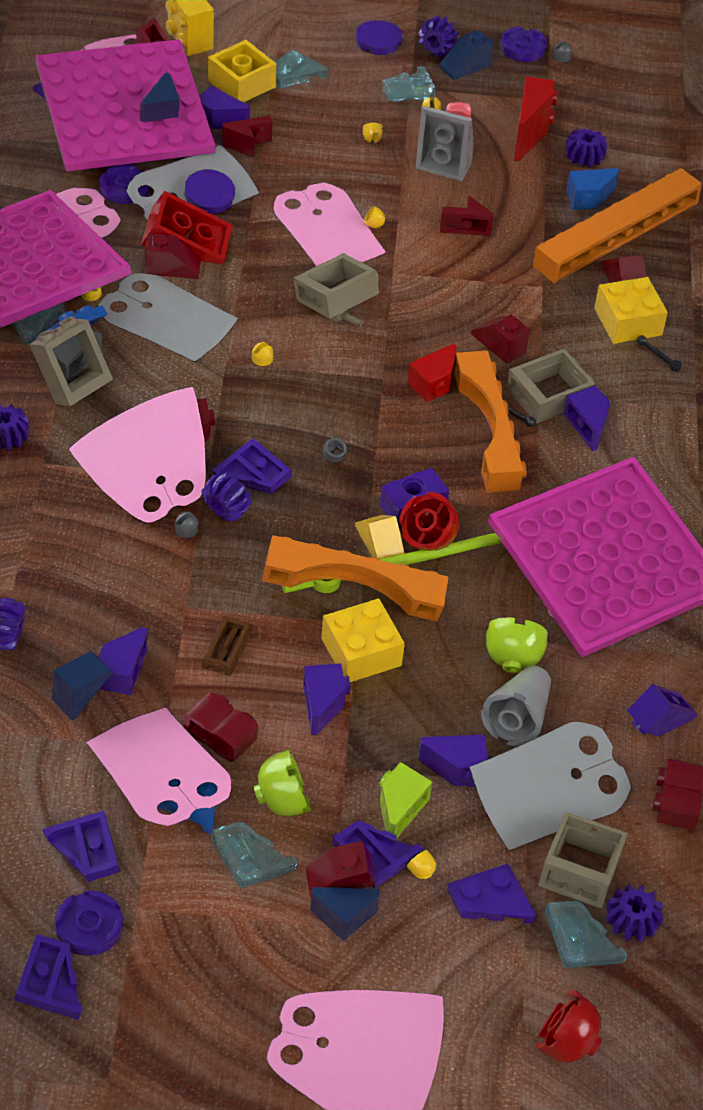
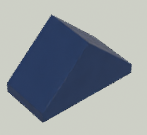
(161, 101)
(78, 682)
(344, 908)

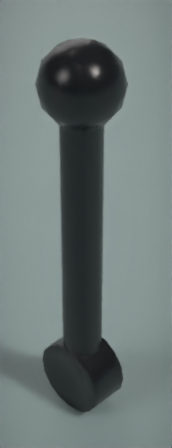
(674, 364)
(529, 421)

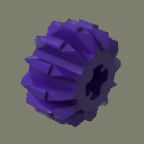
(438, 36)
(586, 147)
(13, 427)
(226, 496)
(11, 623)
(634, 913)

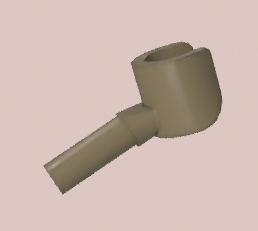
(346, 316)

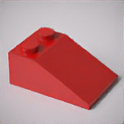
(534, 114)
(193, 226)

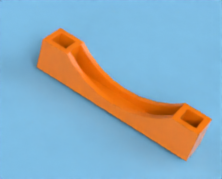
(501, 461)
(414, 590)

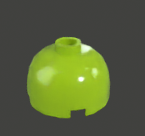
(515, 644)
(282, 786)

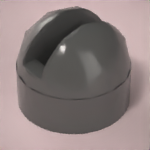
(562, 52)
(331, 446)
(186, 525)

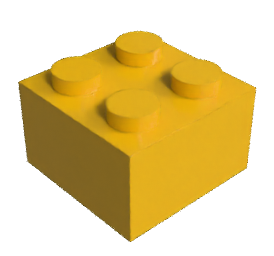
(191, 23)
(242, 71)
(630, 310)
(363, 640)

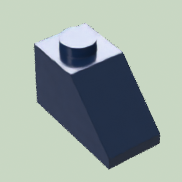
(468, 55)

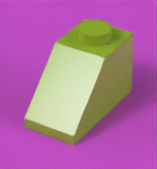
(402, 797)

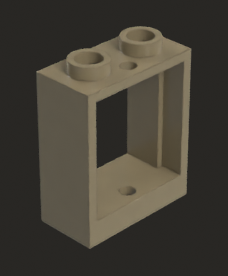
(313, 285)
(84, 385)
(523, 388)
(575, 879)

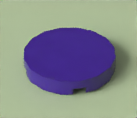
(379, 37)
(523, 44)
(116, 181)
(209, 190)
(89, 923)

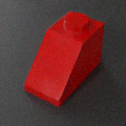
(433, 373)

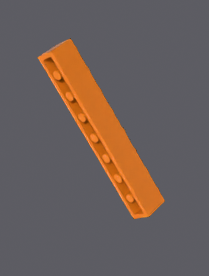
(616, 225)

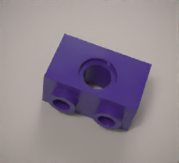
(397, 493)

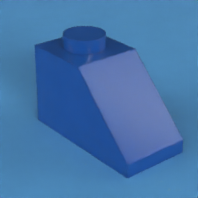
(590, 187)

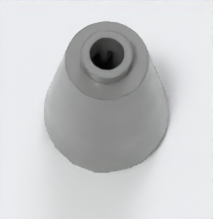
(518, 707)

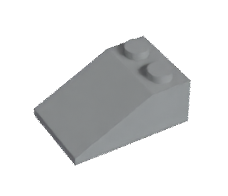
(444, 143)

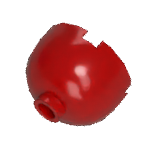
(429, 522)
(571, 1030)

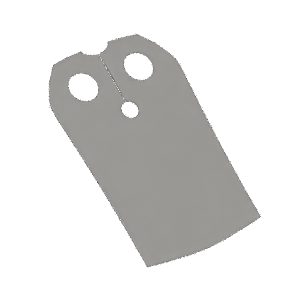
(174, 175)
(174, 320)
(533, 784)

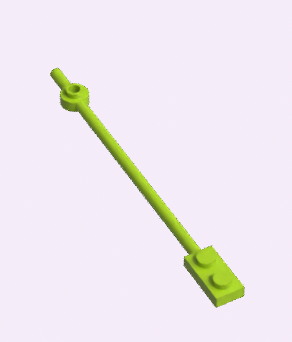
(408, 558)

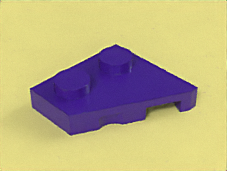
(255, 468)
(86, 845)
(386, 852)
(491, 896)
(49, 978)

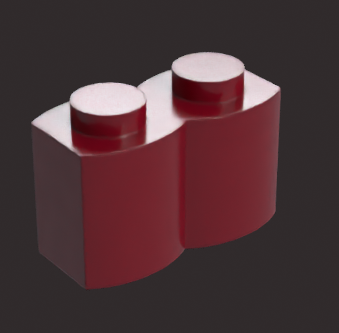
(221, 726)
(680, 794)

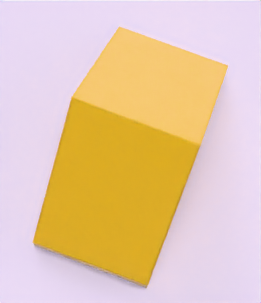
(381, 536)

